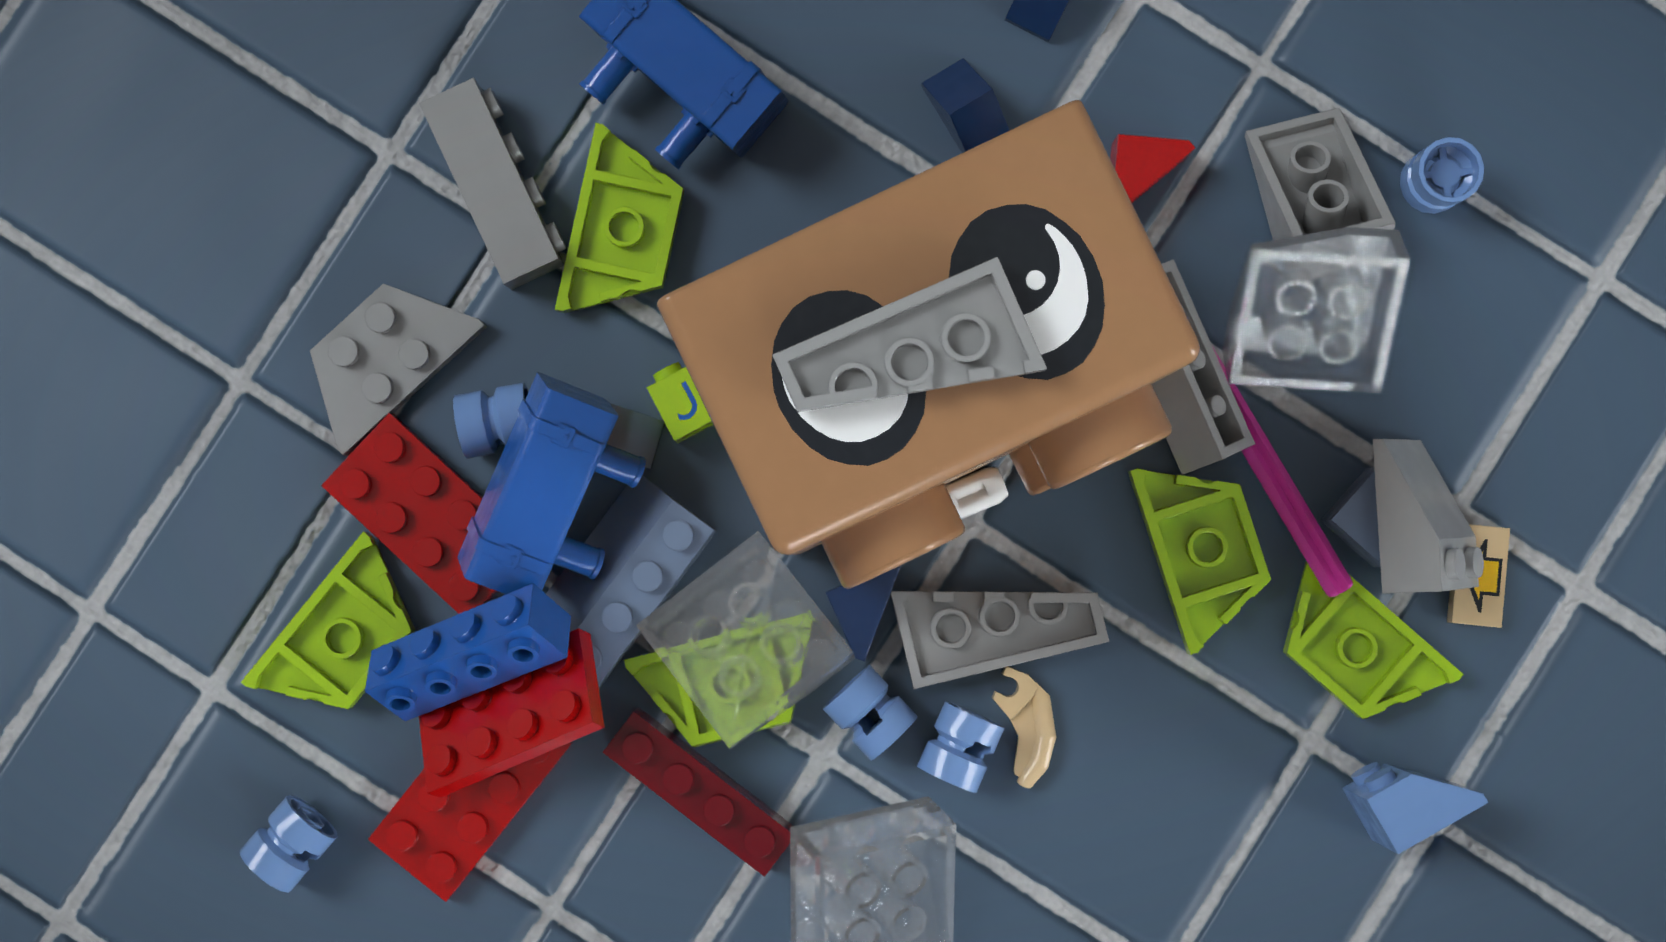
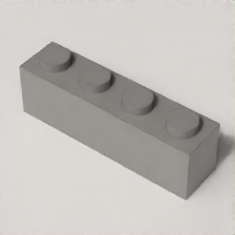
(492, 183)
(1199, 399)

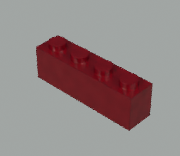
(700, 791)

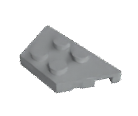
(384, 358)

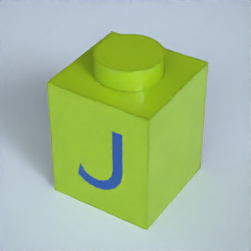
(679, 402)

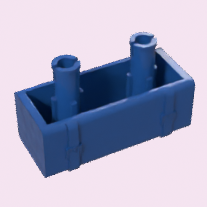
(691, 65)
(540, 487)

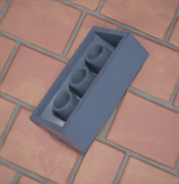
(647, 552)

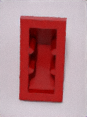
(1146, 160)

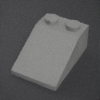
(1315, 177)
(1420, 526)

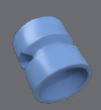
(1442, 175)
(485, 420)
(857, 699)
(960, 747)
(282, 851)

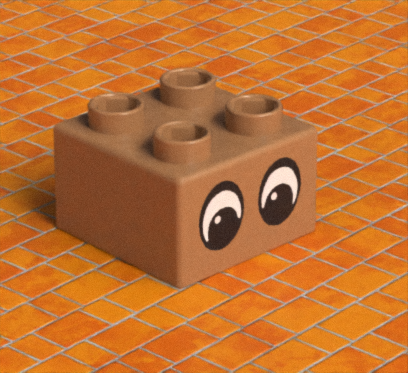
(876, 470)

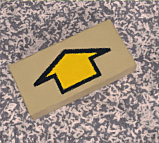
(1484, 603)

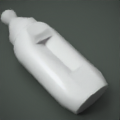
(977, 491)

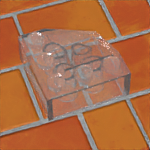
(1317, 310)
(745, 640)
(875, 876)

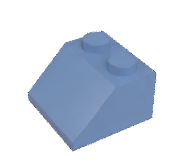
(1407, 806)

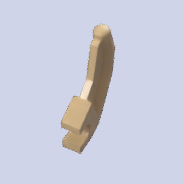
(1033, 721)

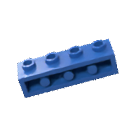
(469, 653)

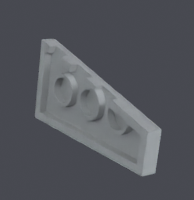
(927, 341)
(977, 632)

